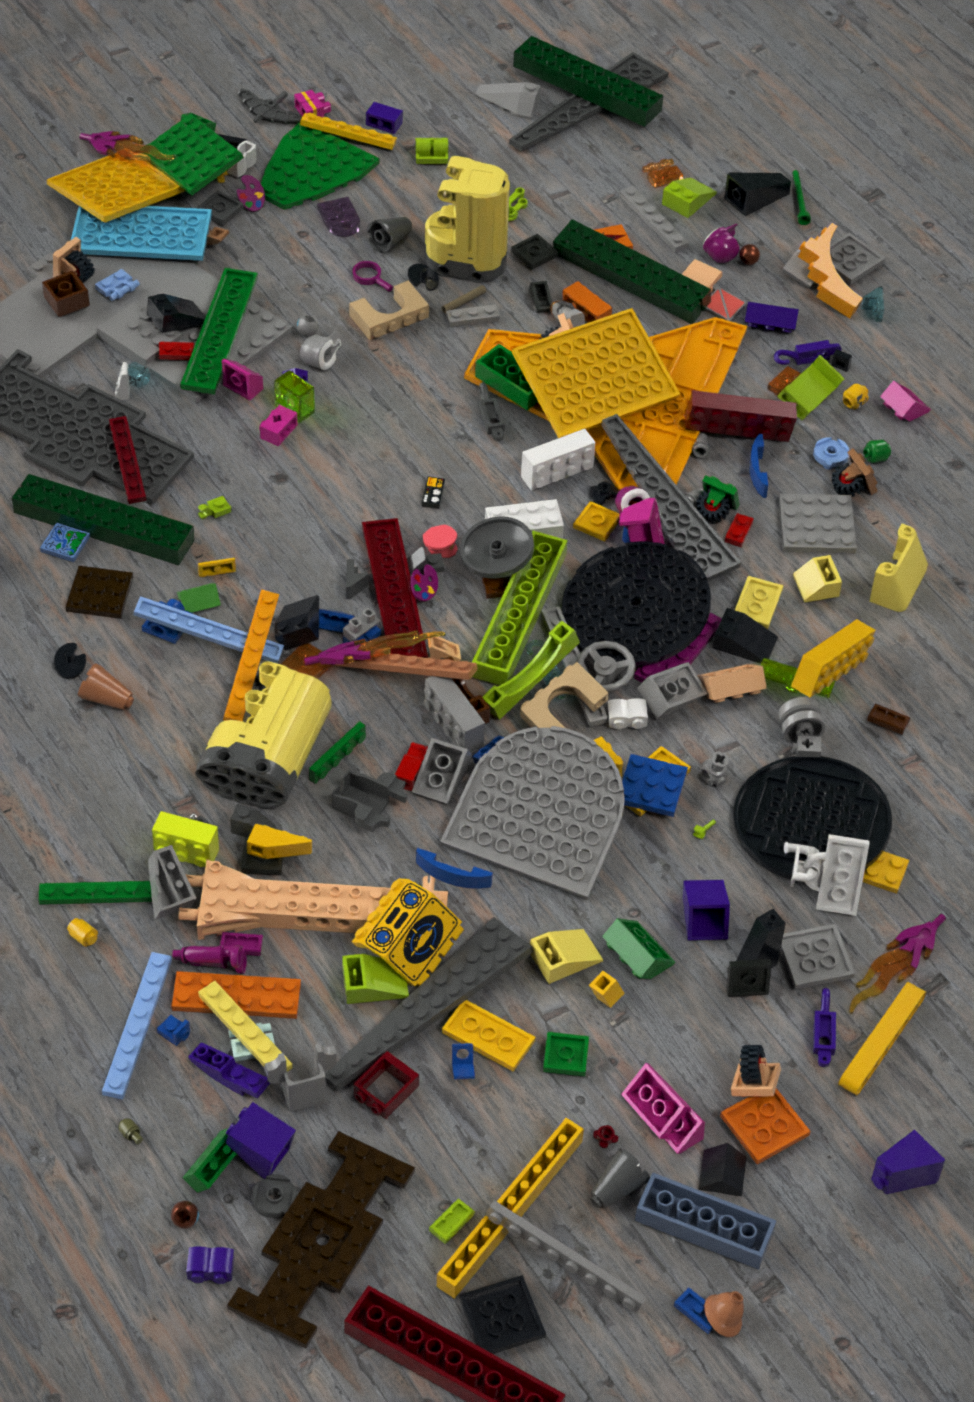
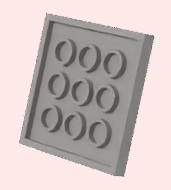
(817, 523)

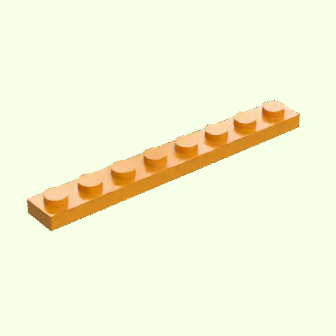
(251, 655)

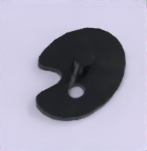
(420, 274)
(69, 665)

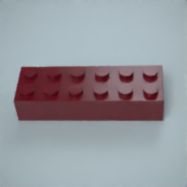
(740, 416)

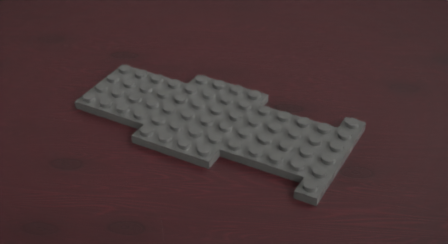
(74, 431)

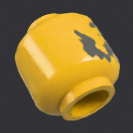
(855, 396)

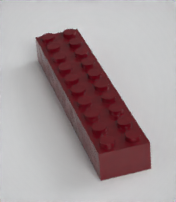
(440, 1353)

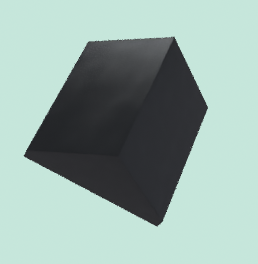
(723, 1170)

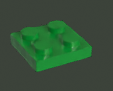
(566, 1054)

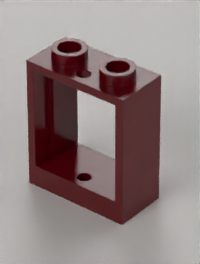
(396, 1068)

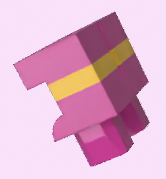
(311, 103)

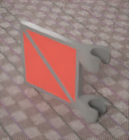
(724, 304)

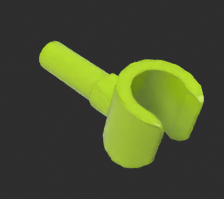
(700, 831)

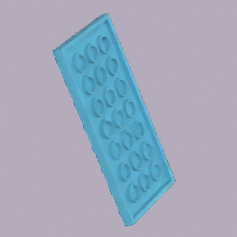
(146, 233)

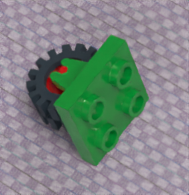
(717, 499)

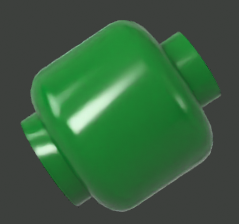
(877, 451)

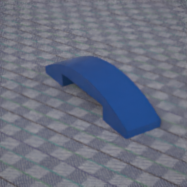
(758, 478)
(475, 879)

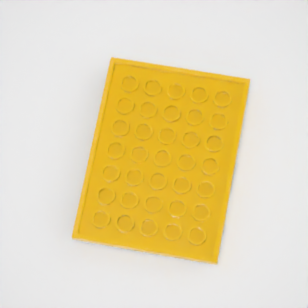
(595, 373)

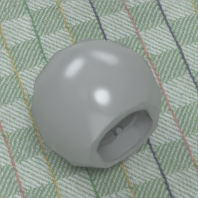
(307, 325)

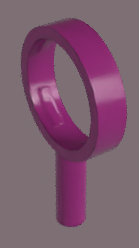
(369, 281)

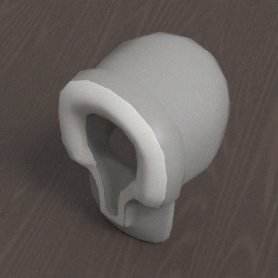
(314, 347)

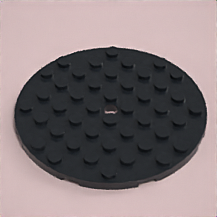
(664, 580)

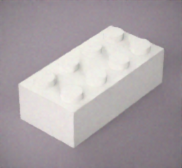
(558, 459)
(538, 516)

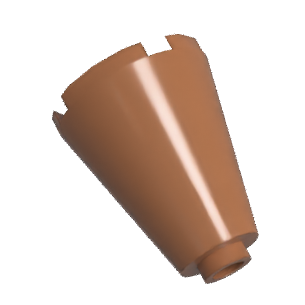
(105, 689)

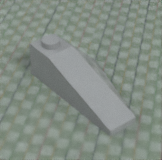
(516, 97)

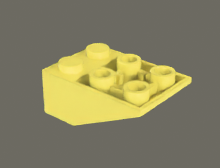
(563, 953)

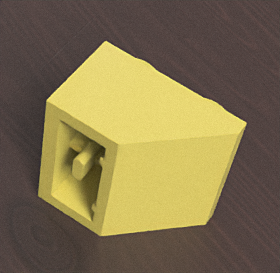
(818, 579)

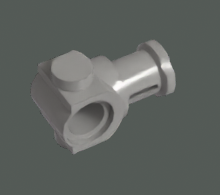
(715, 770)

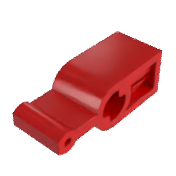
(411, 764)

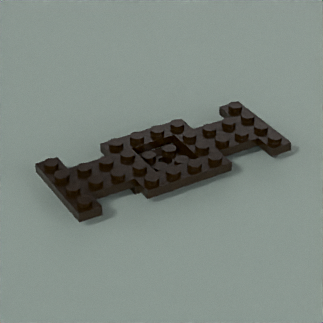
(337, 1216)

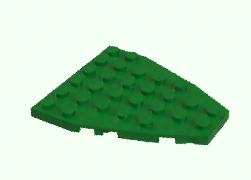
(312, 166)

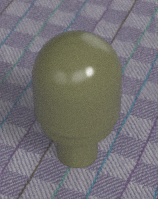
(130, 1130)

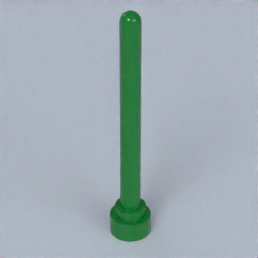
(804, 216)

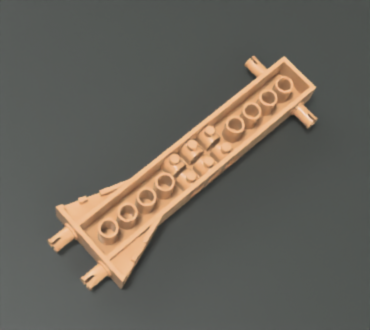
(244, 903)

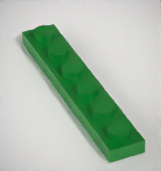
(94, 892)

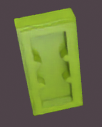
(451, 1221)

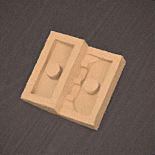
(703, 273)

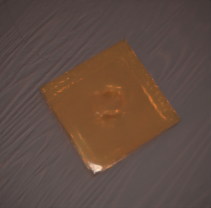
(296, 661)

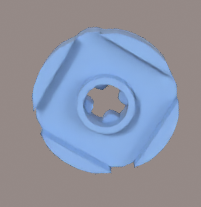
(827, 459)

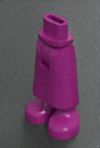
(213, 956)

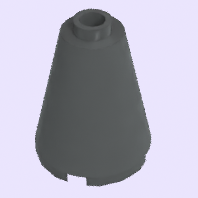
(388, 232)
(618, 1179)

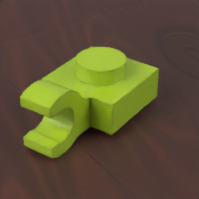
(215, 507)

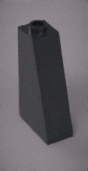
(764, 939)

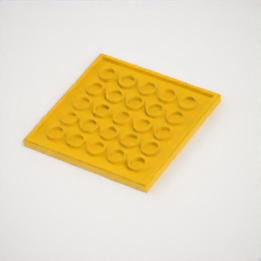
(114, 186)

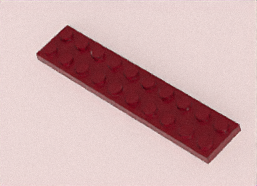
(392, 582)

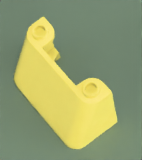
(897, 583)

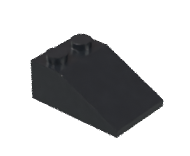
(173, 313)
(298, 623)
(744, 637)

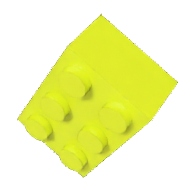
(191, 839)

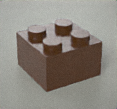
(65, 293)

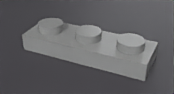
(472, 315)

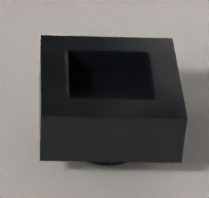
(841, 360)

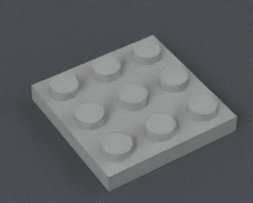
(854, 258)
(816, 956)

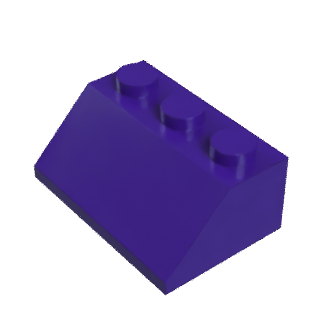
(771, 316)

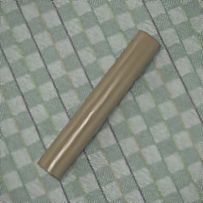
(464, 299)

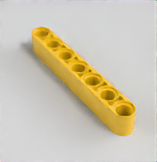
(882, 1038)

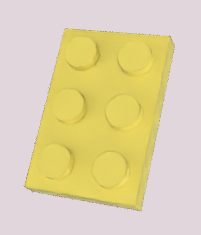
(759, 600)

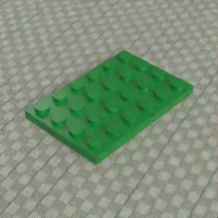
(198, 154)

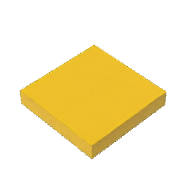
(597, 521)

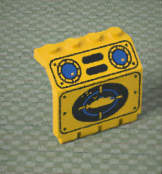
(410, 931)

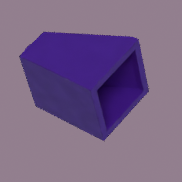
(706, 909)
(260, 1139)
(907, 1165)

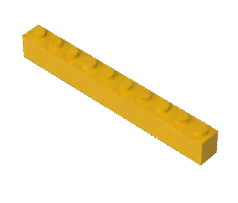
(518, 1199)

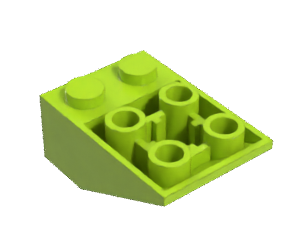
(371, 979)

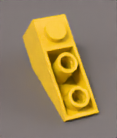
(273, 843)

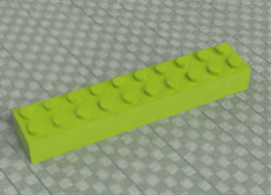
(519, 610)

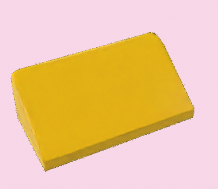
(216, 567)

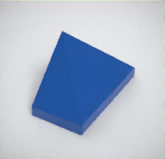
(333, 619)

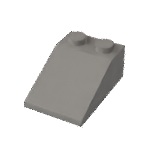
(671, 690)
(441, 771)

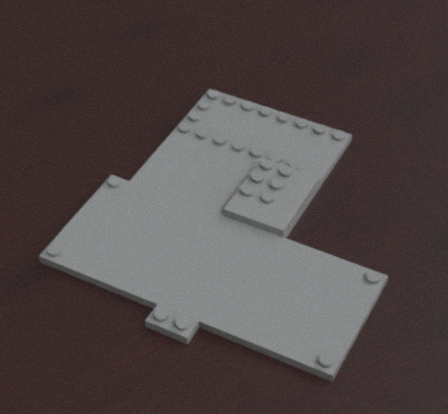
(123, 324)

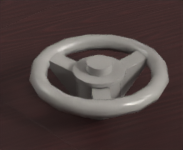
(606, 667)

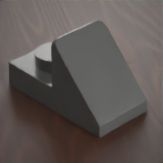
(419, 560)
(355, 581)

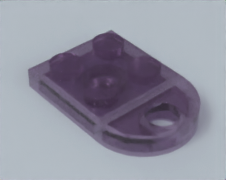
(339, 215)

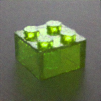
(295, 395)

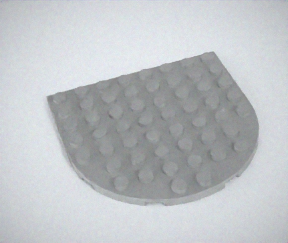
(541, 808)

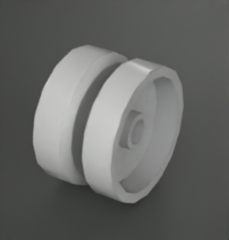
(801, 717)

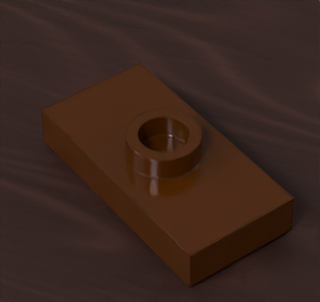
(888, 719)

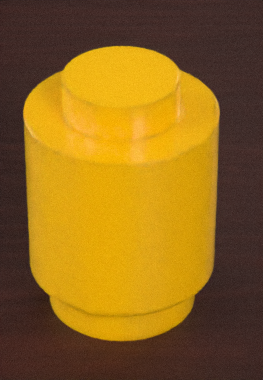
(82, 932)

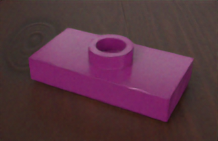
(251, 942)

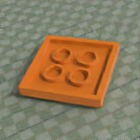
(765, 1125)

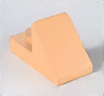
(443, 648)

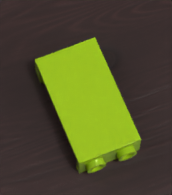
(812, 387)

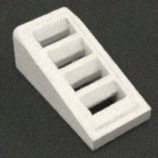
(122, 388)

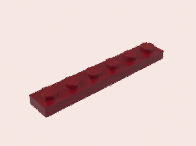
(127, 460)

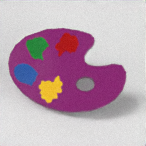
(252, 198)
(421, 586)

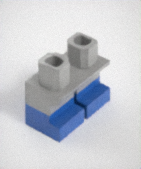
(362, 627)

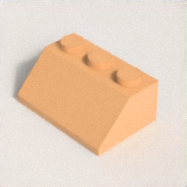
(733, 682)

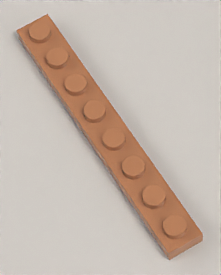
(417, 665)

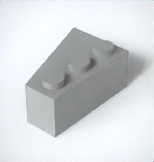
(168, 883)

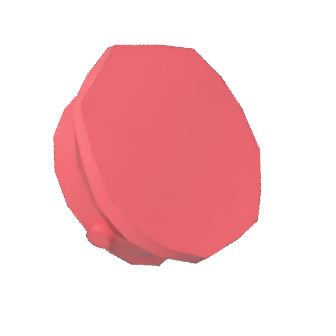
(441, 540)

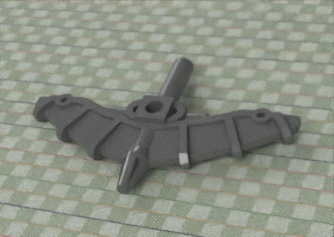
(268, 108)

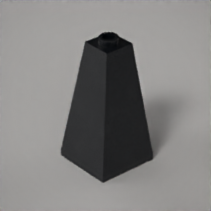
(755, 190)

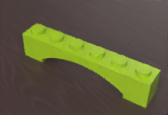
(504, 697)

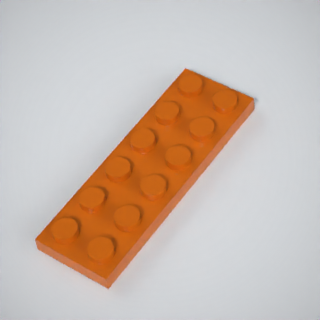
(251, 993)

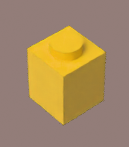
(606, 989)

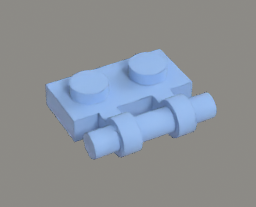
(116, 285)

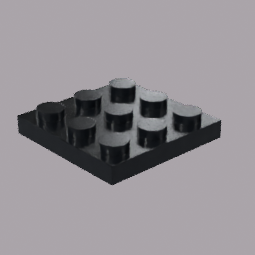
(502, 1315)

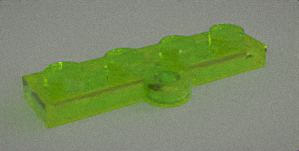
(785, 674)

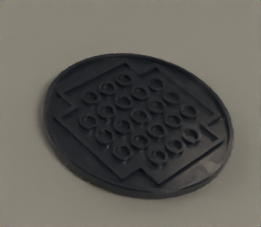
(804, 803)

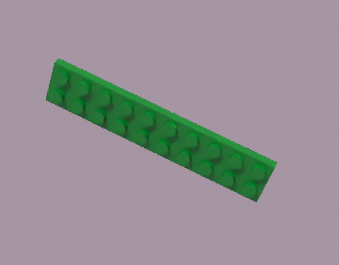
(219, 331)

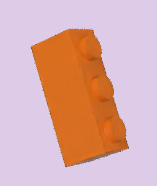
(586, 302)

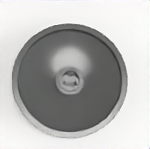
(497, 547)

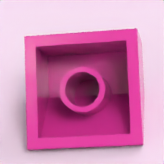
(241, 379)
(904, 402)

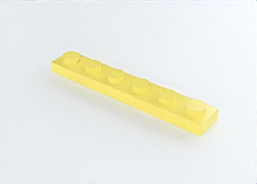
(240, 1024)

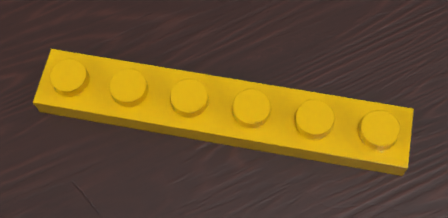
(349, 131)

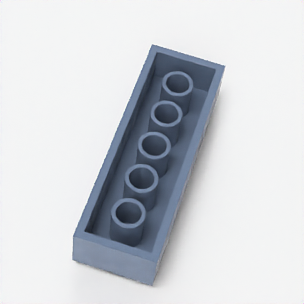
(705, 1220)

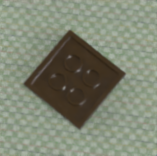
(99, 592)

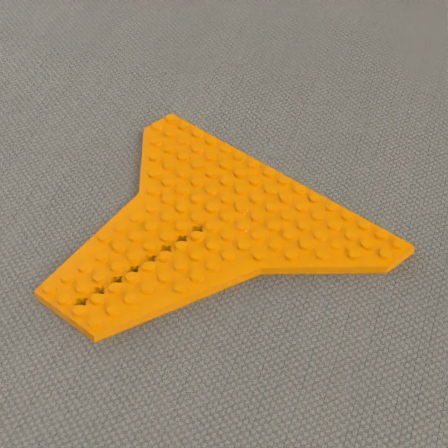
(696, 360)

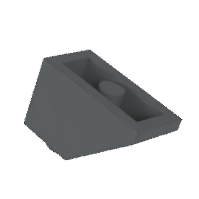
(244, 819)

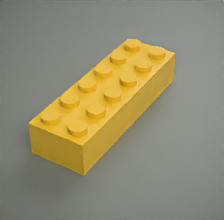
(833, 658)

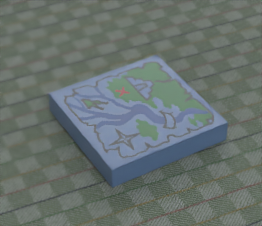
(65, 542)

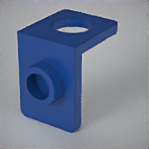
(463, 1067)

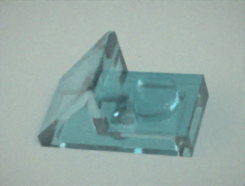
(875, 302)

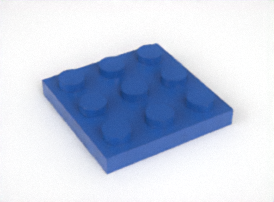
(653, 784)

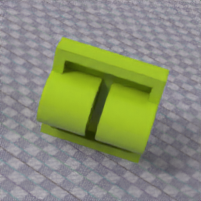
(431, 150)

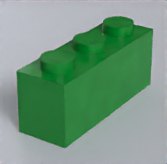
(210, 1163)

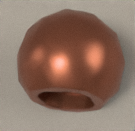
(749, 254)
(184, 1214)

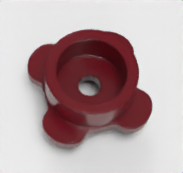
(605, 1130)

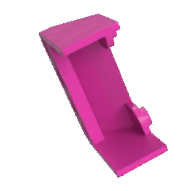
(643, 521)

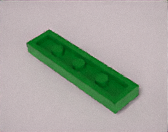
(337, 752)

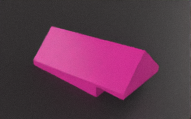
(664, 1110)

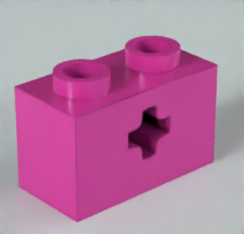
(278, 425)

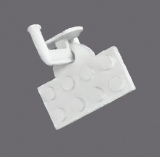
(833, 873)

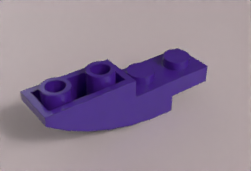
(227, 1072)

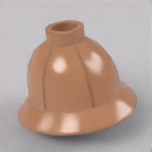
(725, 1312)

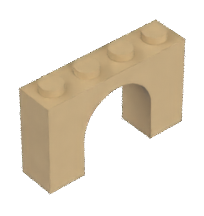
(377, 324)
(573, 681)

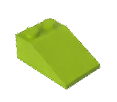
(686, 196)

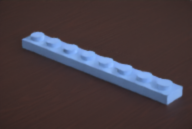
(201, 627)
(136, 1026)

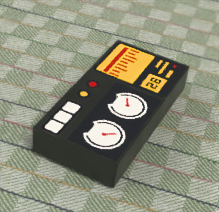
(433, 492)

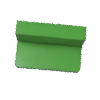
(199, 597)

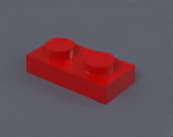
(175, 350)
(739, 530)

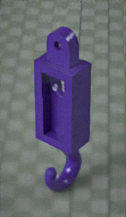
(808, 352)
(824, 1026)

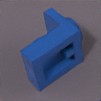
(174, 1030)

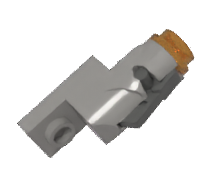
(576, 316)

